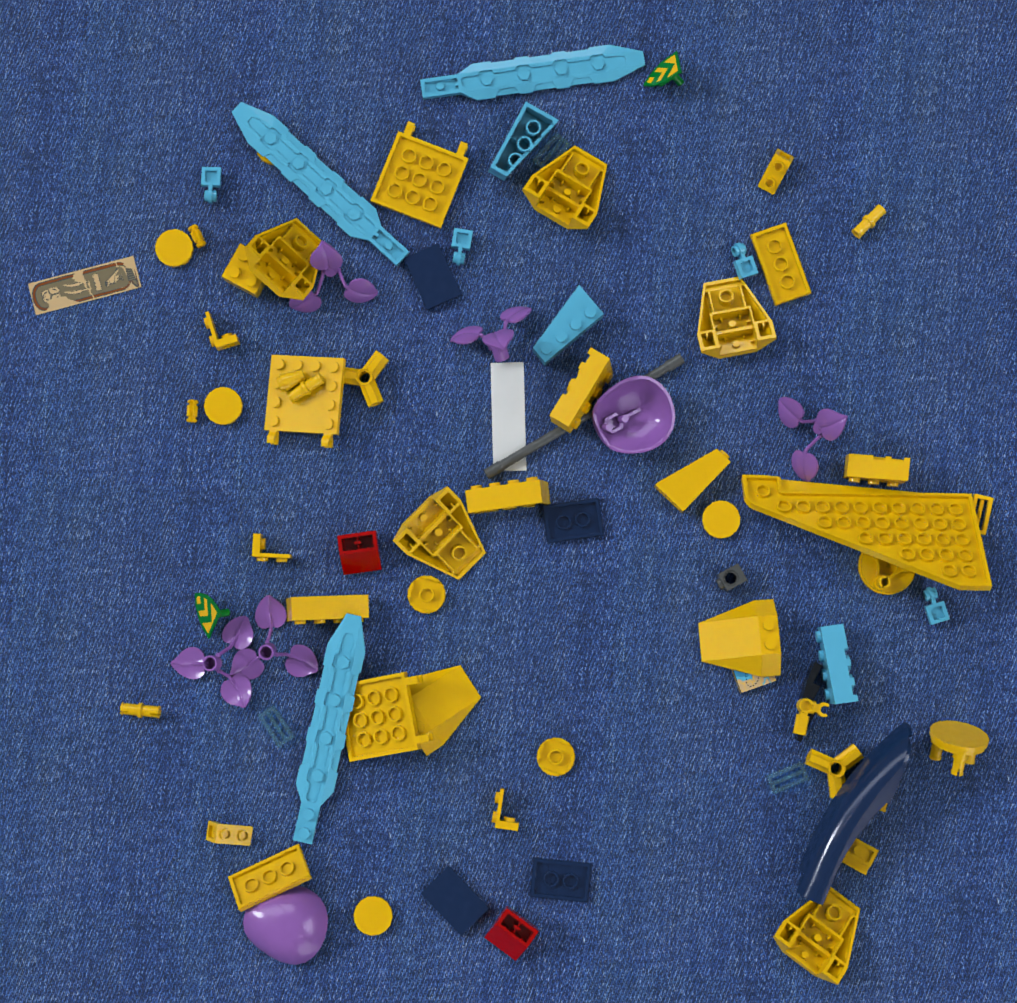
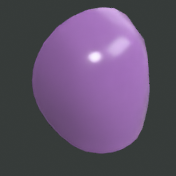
(634, 415)
(288, 925)

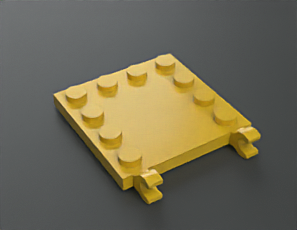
(420, 178)
(312, 413)
(383, 718)

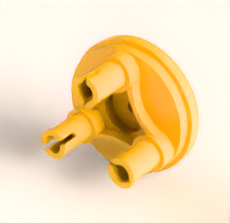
(883, 576)
(959, 739)

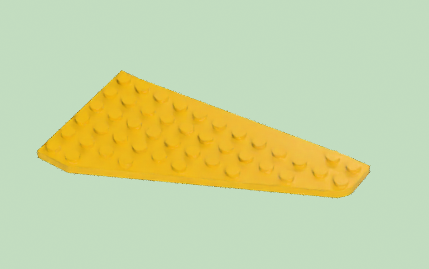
(913, 530)

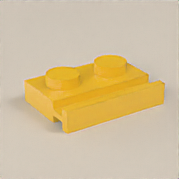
(860, 856)

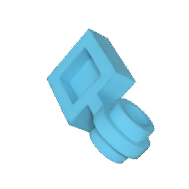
(212, 179)
(461, 241)
(744, 265)
(935, 611)

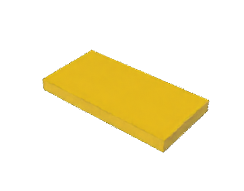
(780, 264)
(269, 877)

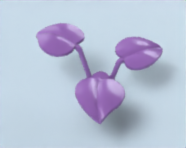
(328, 261)
(495, 341)
(827, 425)
(301, 659)
(193, 663)

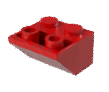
(359, 552)
(511, 933)

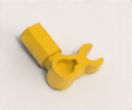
(804, 707)

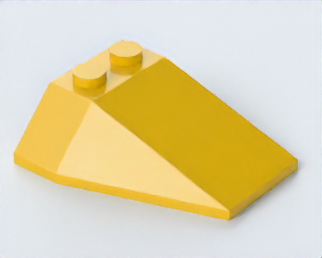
(568, 189)
(283, 259)
(732, 320)
(441, 535)
(743, 639)
(442, 704)
(821, 936)

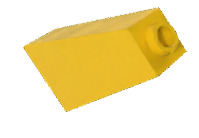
(688, 483)

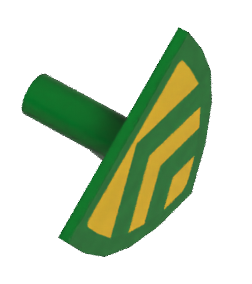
(665, 72)
(208, 612)

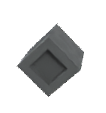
(738, 574)

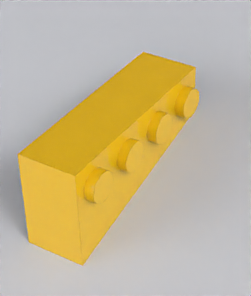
(582, 391)
(507, 496)
(326, 608)

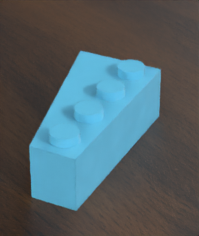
(523, 137)
(570, 323)
(835, 664)

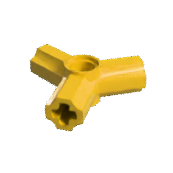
(369, 389)
(823, 762)

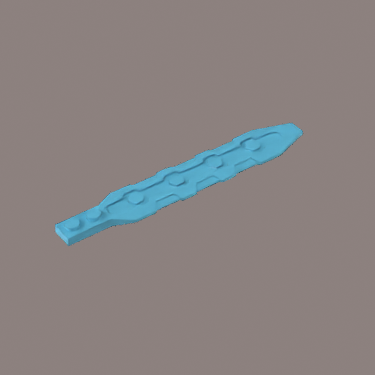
(536, 73)
(316, 180)
(329, 723)

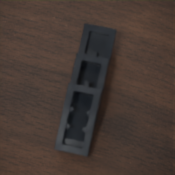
(809, 690)

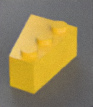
(876, 469)

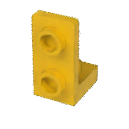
(775, 171)
(228, 340)
(259, 544)
(509, 822)
(229, 834)

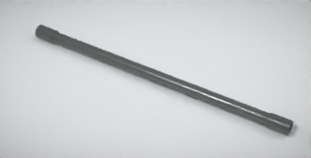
(500, 466)

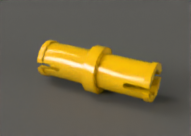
(868, 221)
(305, 387)
(140, 710)

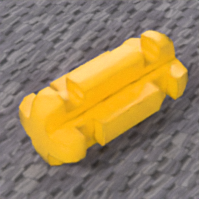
(197, 236)
(192, 411)

